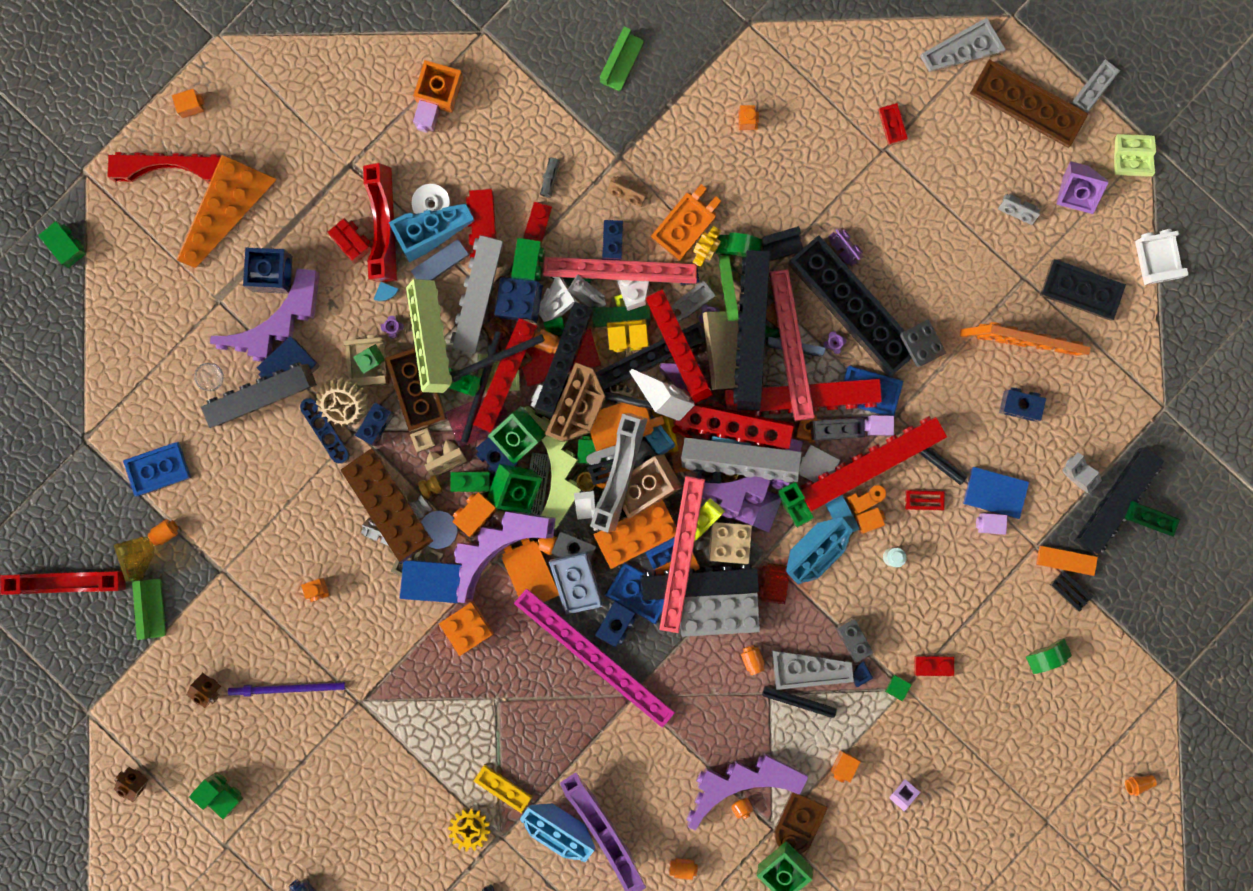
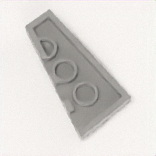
(969, 45)
(803, 671)

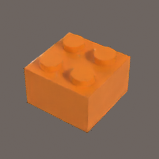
(438, 85)
(474, 514)
(466, 628)

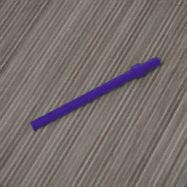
(249, 690)

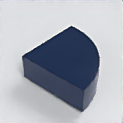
(861, 674)

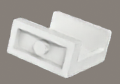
(1159, 257)

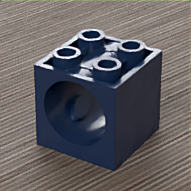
(267, 270)

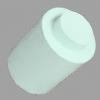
(894, 557)

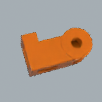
(873, 496)

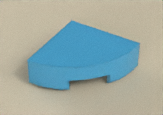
(385, 292)

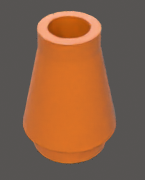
(1140, 784)

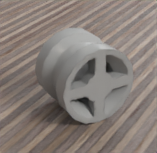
(421, 506)

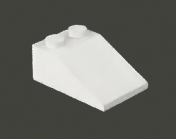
(664, 397)

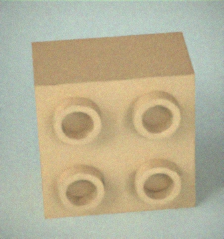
(730, 543)

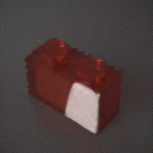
(774, 584)

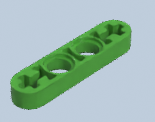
(728, 288)

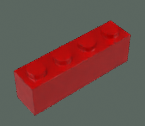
(482, 209)

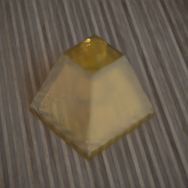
(135, 557)

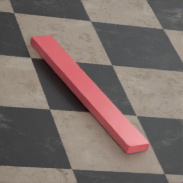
(620, 270)
(791, 345)
(682, 554)

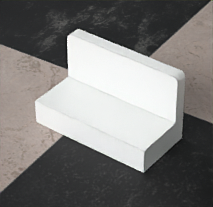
(585, 505)

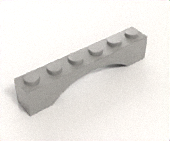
(627, 447)

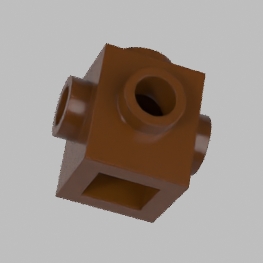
(204, 690)
(130, 784)

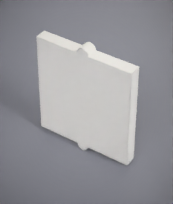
(816, 463)

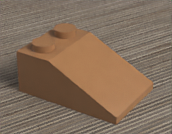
(649, 485)

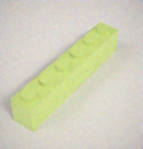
(428, 336)

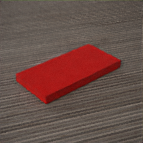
(537, 370)

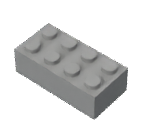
(720, 614)

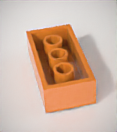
(636, 534)

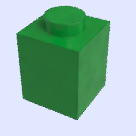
(369, 358)

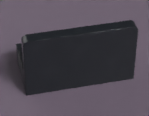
(783, 243)

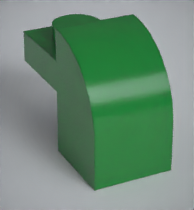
(738, 244)
(468, 385)
(795, 504)
(1049, 657)

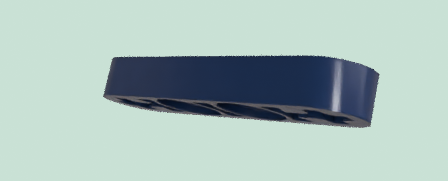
(322, 432)

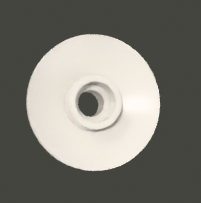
(429, 193)

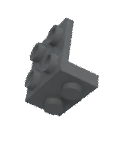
(923, 343)

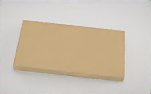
(721, 349)

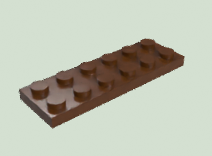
(1029, 103)
(386, 505)

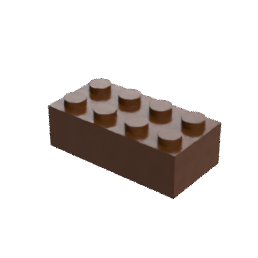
(418, 407)

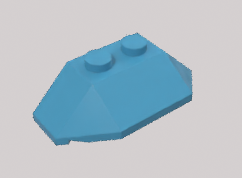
(818, 550)
(558, 831)

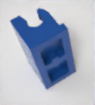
(661, 554)

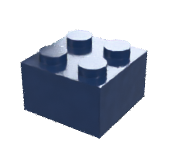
(518, 299)

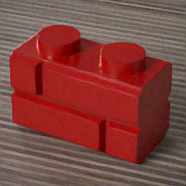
(349, 240)

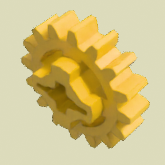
(707, 246)
(476, 829)

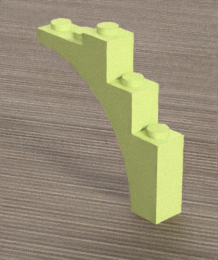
(562, 491)

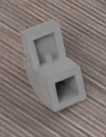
(1081, 473)

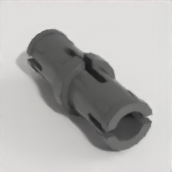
(550, 177)

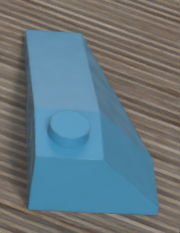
(427, 230)

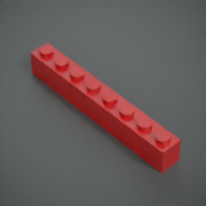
(822, 395)
(873, 463)

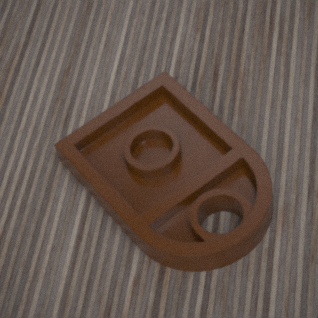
(799, 821)

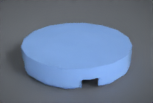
(440, 528)

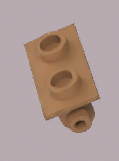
(619, 188)

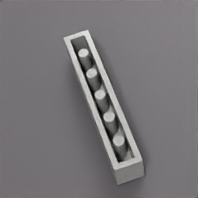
(477, 295)
(741, 460)

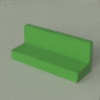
(621, 60)
(149, 609)

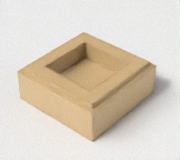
(422, 440)

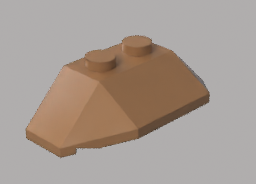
(577, 405)

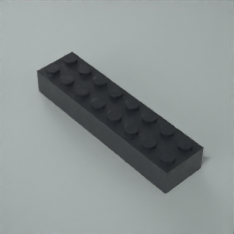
(852, 304)
(753, 324)

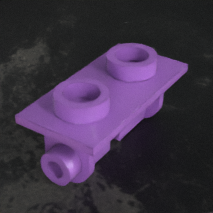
(842, 240)

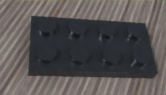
(1082, 290)

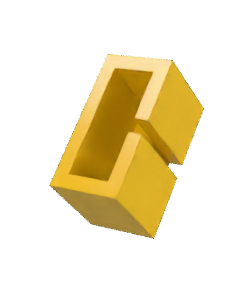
(627, 334)

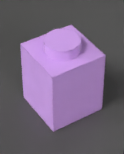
(426, 116)
(879, 425)
(991, 523)
(904, 795)

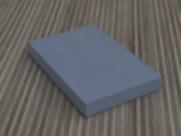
(576, 583)

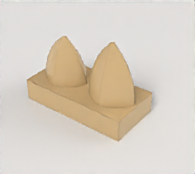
(452, 458)

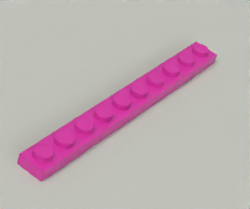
(594, 657)

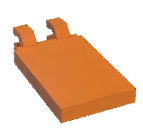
(686, 223)
(607, 423)
(529, 570)

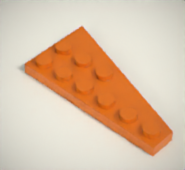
(226, 200)
(1011, 336)

